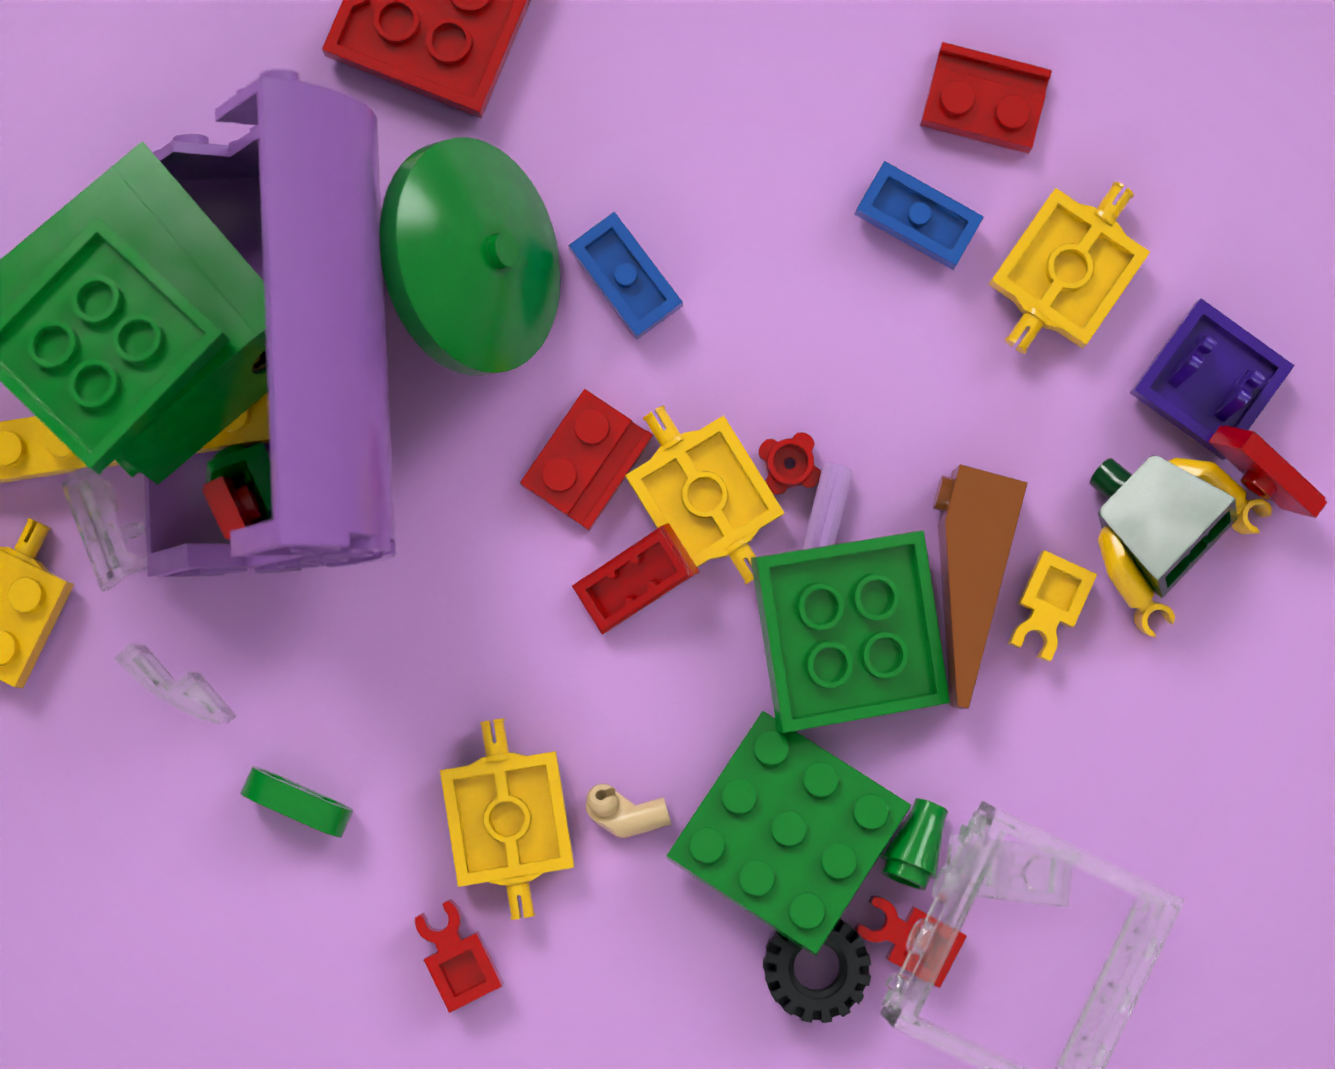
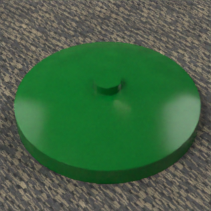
(469, 256)

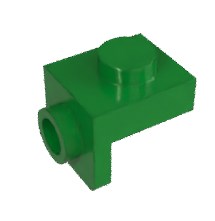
(248, 466)

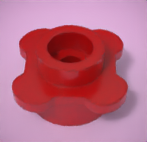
(800, 450)

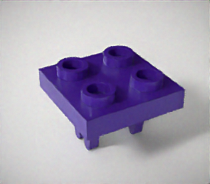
(1211, 376)

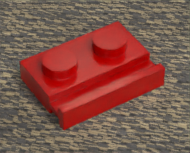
(985, 97)
(586, 459)

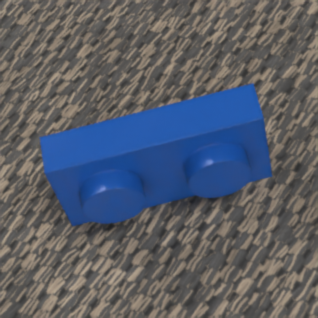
(919, 215)
(625, 275)

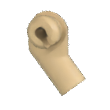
(622, 816)

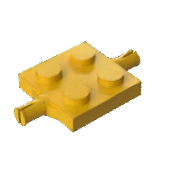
(1069, 268)
(705, 491)
(28, 604)
(507, 819)

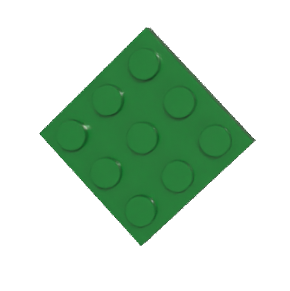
(101, 345)
(850, 631)
(788, 833)

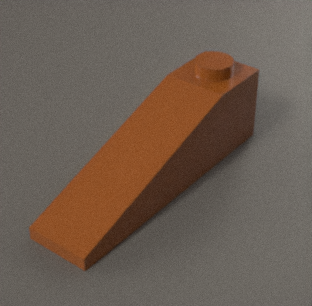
(974, 547)

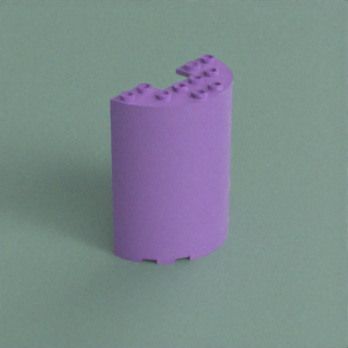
(306, 217)

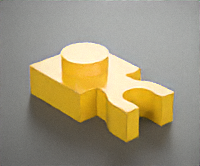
(1054, 596)

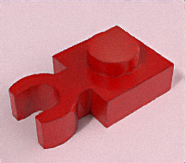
(897, 931)
(461, 965)

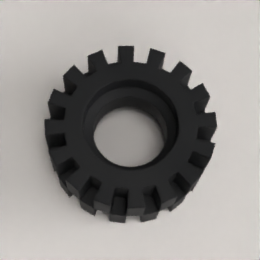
(825, 1002)

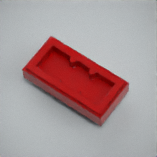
(1267, 471)
(232, 504)
(635, 578)

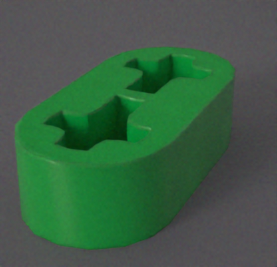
(296, 802)

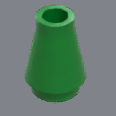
(916, 847)

